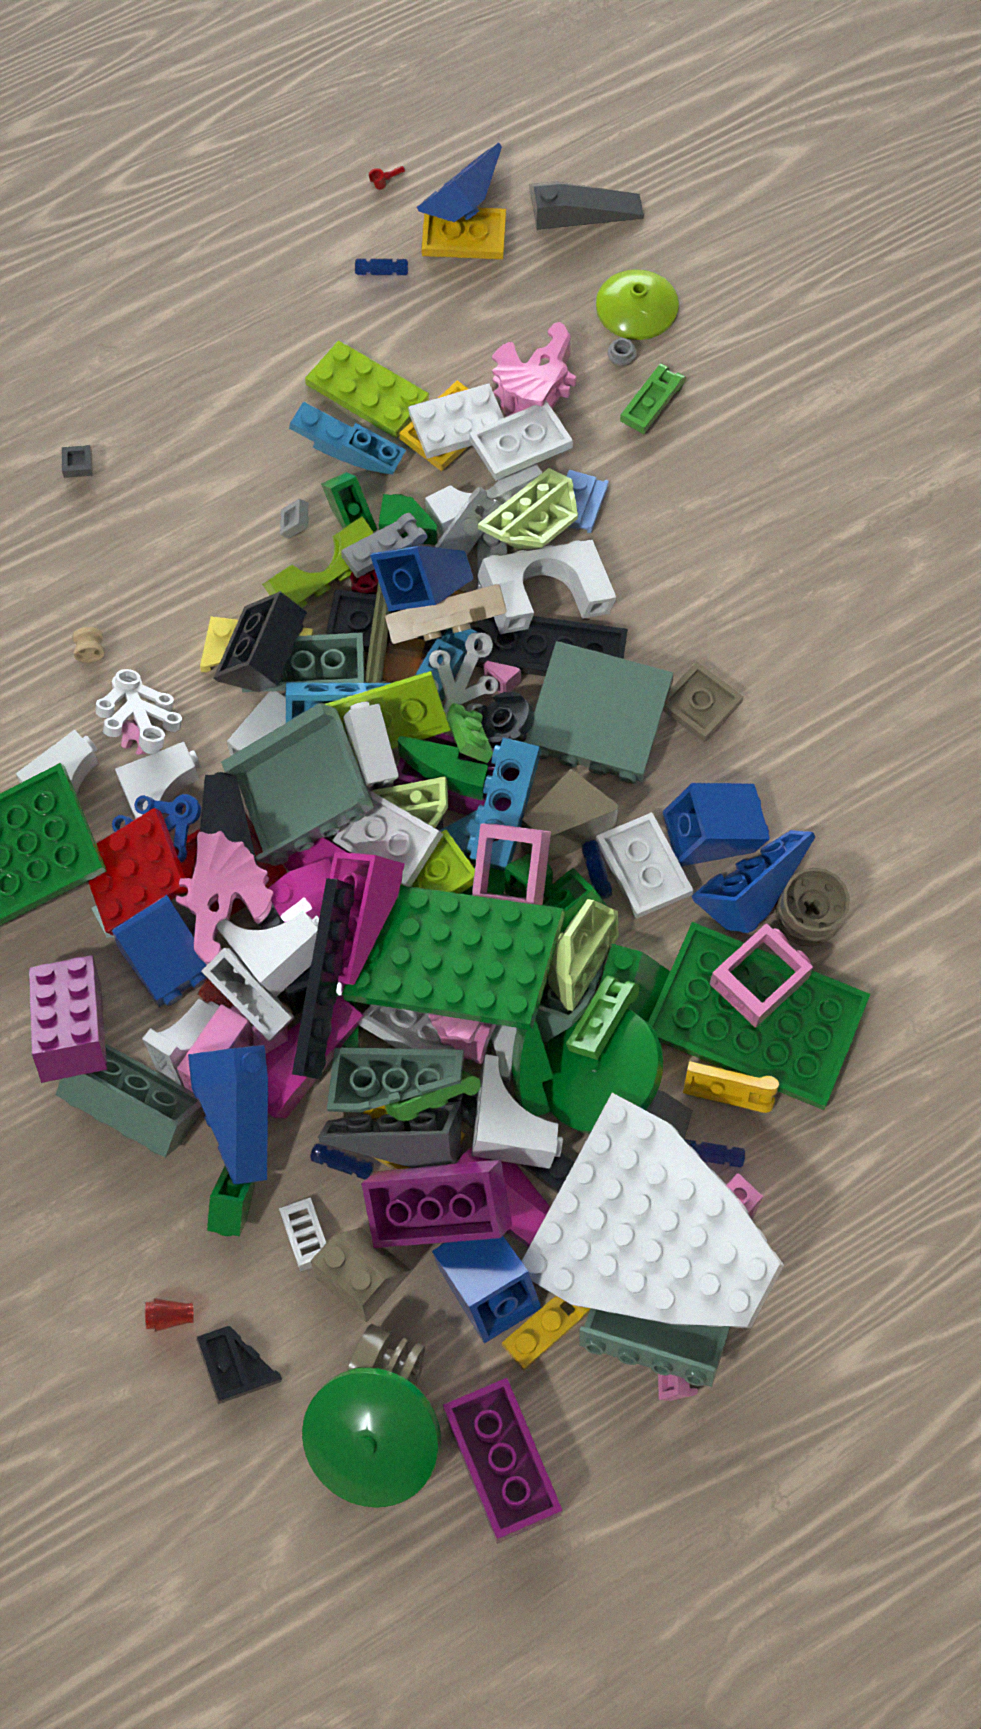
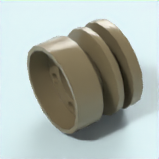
(817, 891)
(375, 1352)

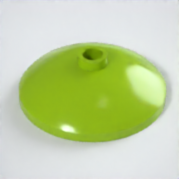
(637, 314)

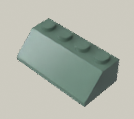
(324, 660)
(134, 1102)

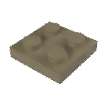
(701, 701)

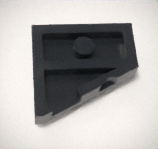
(233, 1365)

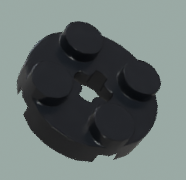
(515, 727)

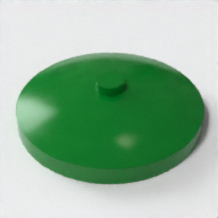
(627, 1067)
(371, 1437)

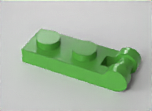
(652, 398)
(469, 733)
(602, 1017)
(410, 1108)

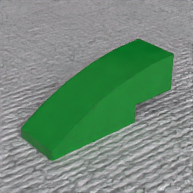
(441, 760)
(529, 1070)

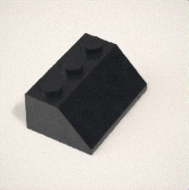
(261, 643)

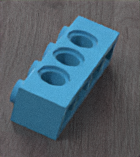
(304, 696)
(509, 755)

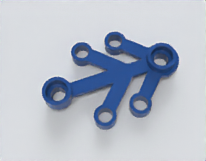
(175, 817)

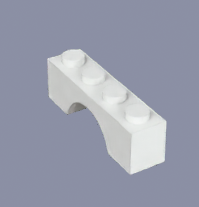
(447, 503)

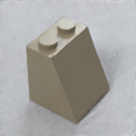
(573, 814)
(358, 1272)

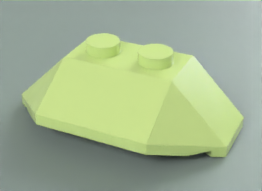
(534, 513)
(422, 799)
(582, 951)

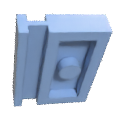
(589, 497)

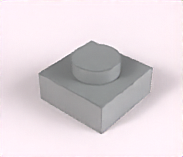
(294, 518)

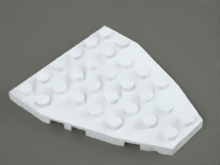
(651, 1231)

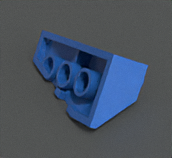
(465, 190)
(753, 889)
(235, 1102)

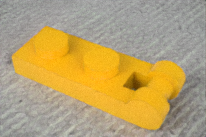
(731, 1087)
(542, 1331)

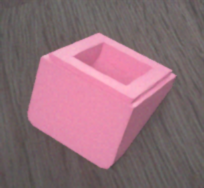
(506, 676)

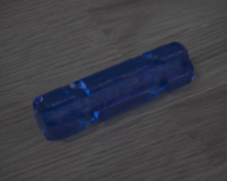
(381, 266)
(597, 869)
(718, 1153)
(341, 1161)

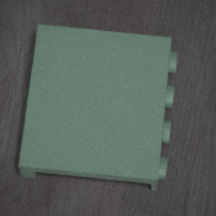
(599, 712)
(300, 783)
(666, 1348)

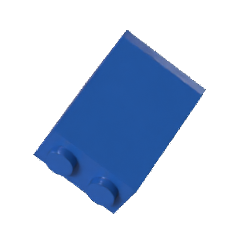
(420, 575)
(715, 822)
(161, 952)
(488, 1283)

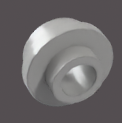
(621, 346)

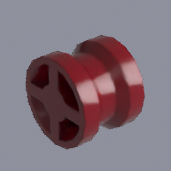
(368, 578)

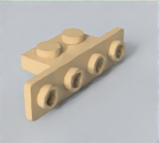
(452, 612)

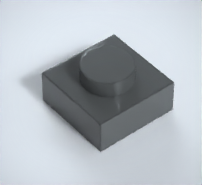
(77, 461)

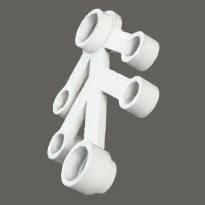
(129, 684)
(456, 690)

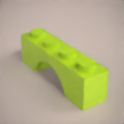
(301, 584)

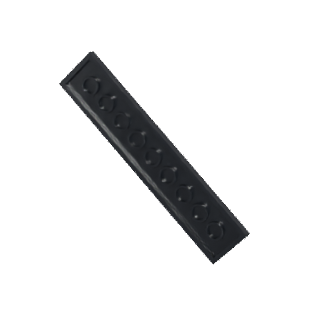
(524, 649)

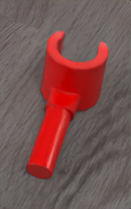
(379, 177)

